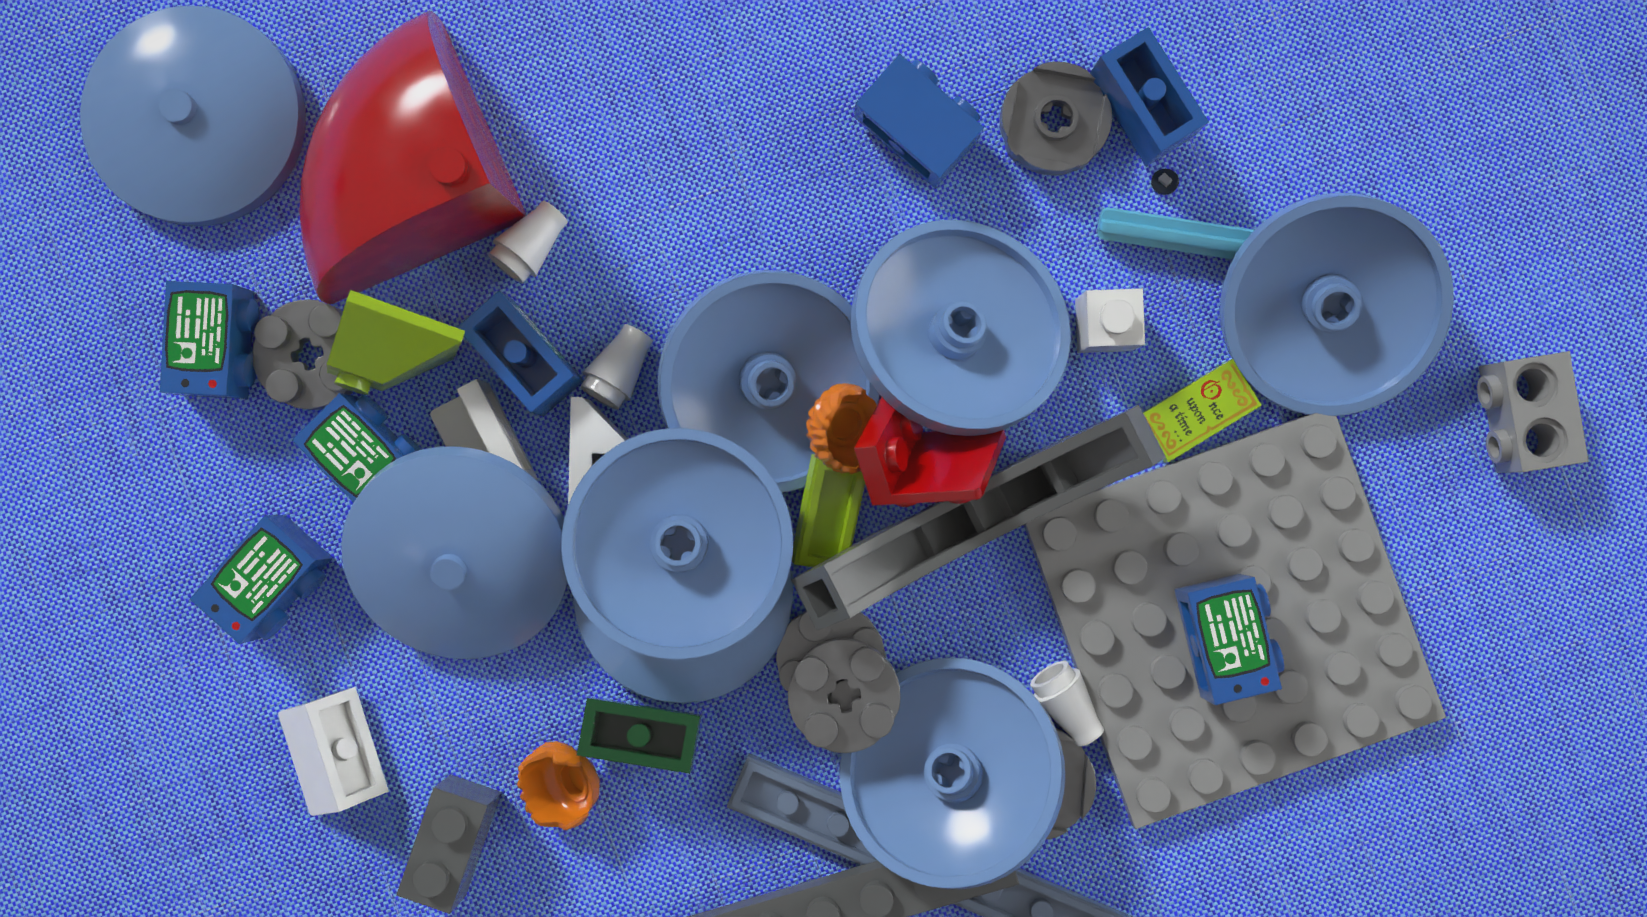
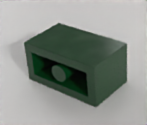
(639, 735)

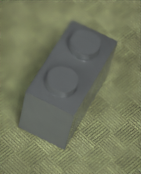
(449, 843)

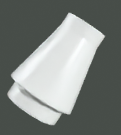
(527, 243)
(617, 368)
(1068, 701)

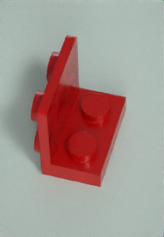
(917, 466)

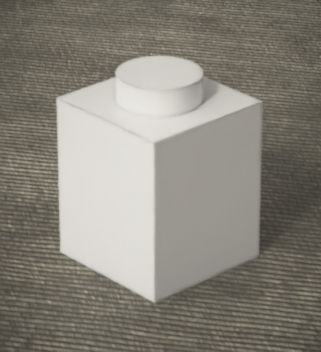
(1110, 320)

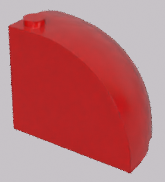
(400, 166)

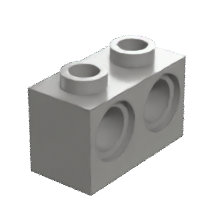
(1548, 410)

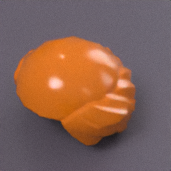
(837, 425)
(558, 785)

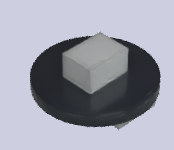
(1165, 181)

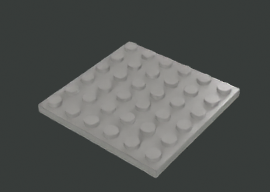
(1256, 507)

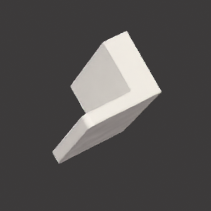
(479, 423)
(333, 752)

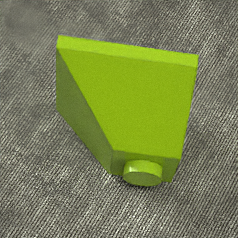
(386, 345)

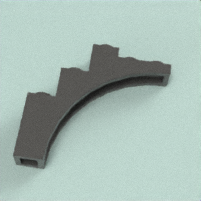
(950, 530)

